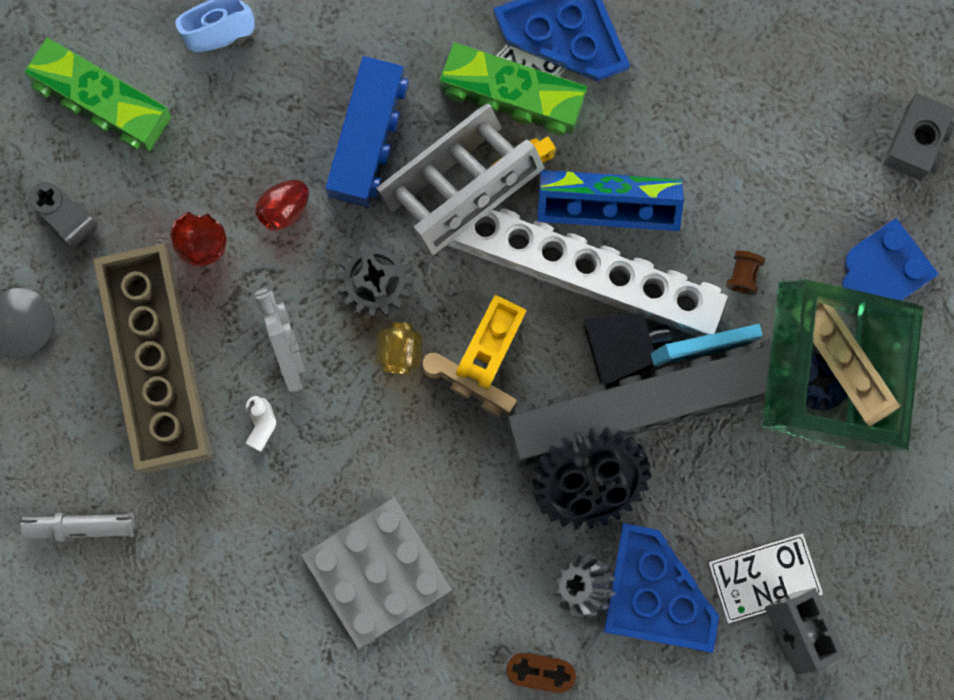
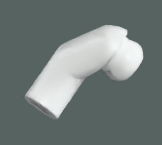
(263, 421)

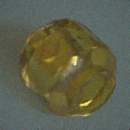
(398, 348)

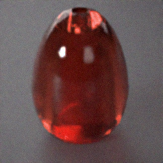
(282, 204)

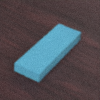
(706, 345)

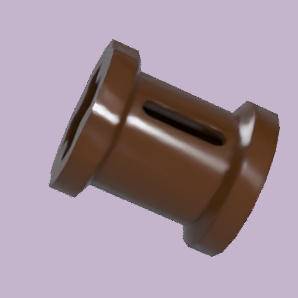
(745, 272)

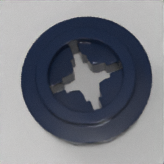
(816, 397)

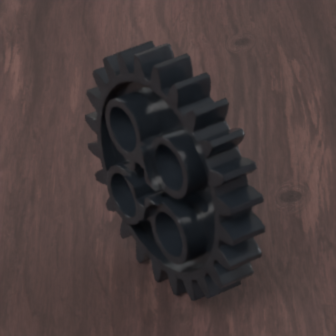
(564, 487)

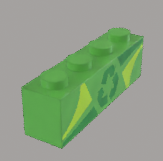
(512, 89)
(98, 95)

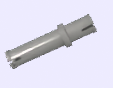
(77, 526)

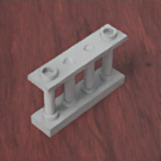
(474, 200)

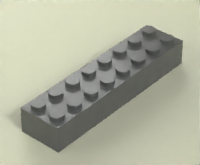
(645, 404)

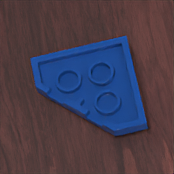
(565, 33)
(657, 595)

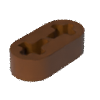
(541, 663)

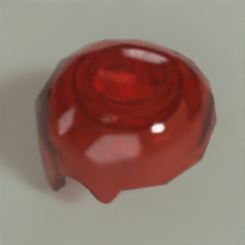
(198, 239)

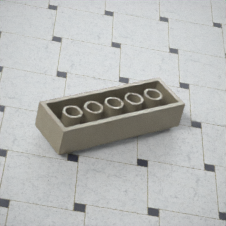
(152, 359)

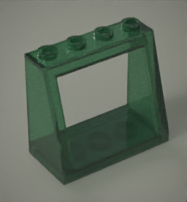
(886, 333)

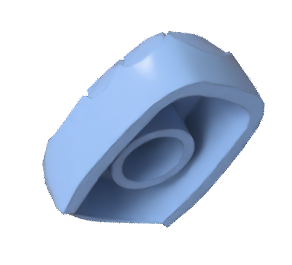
(215, 24)

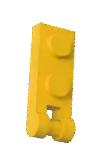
(491, 341)

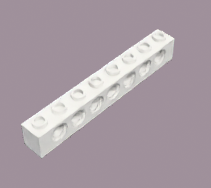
(596, 285)

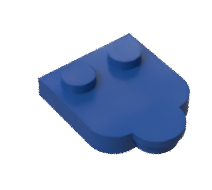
(887, 264)

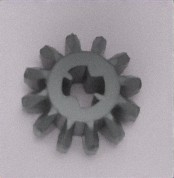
(574, 575)

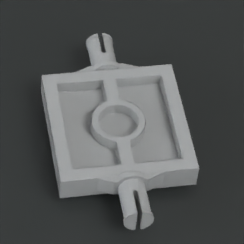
(282, 338)

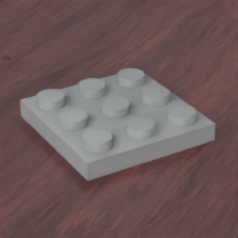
(376, 573)

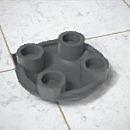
(24, 323)

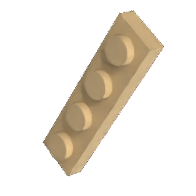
(852, 366)

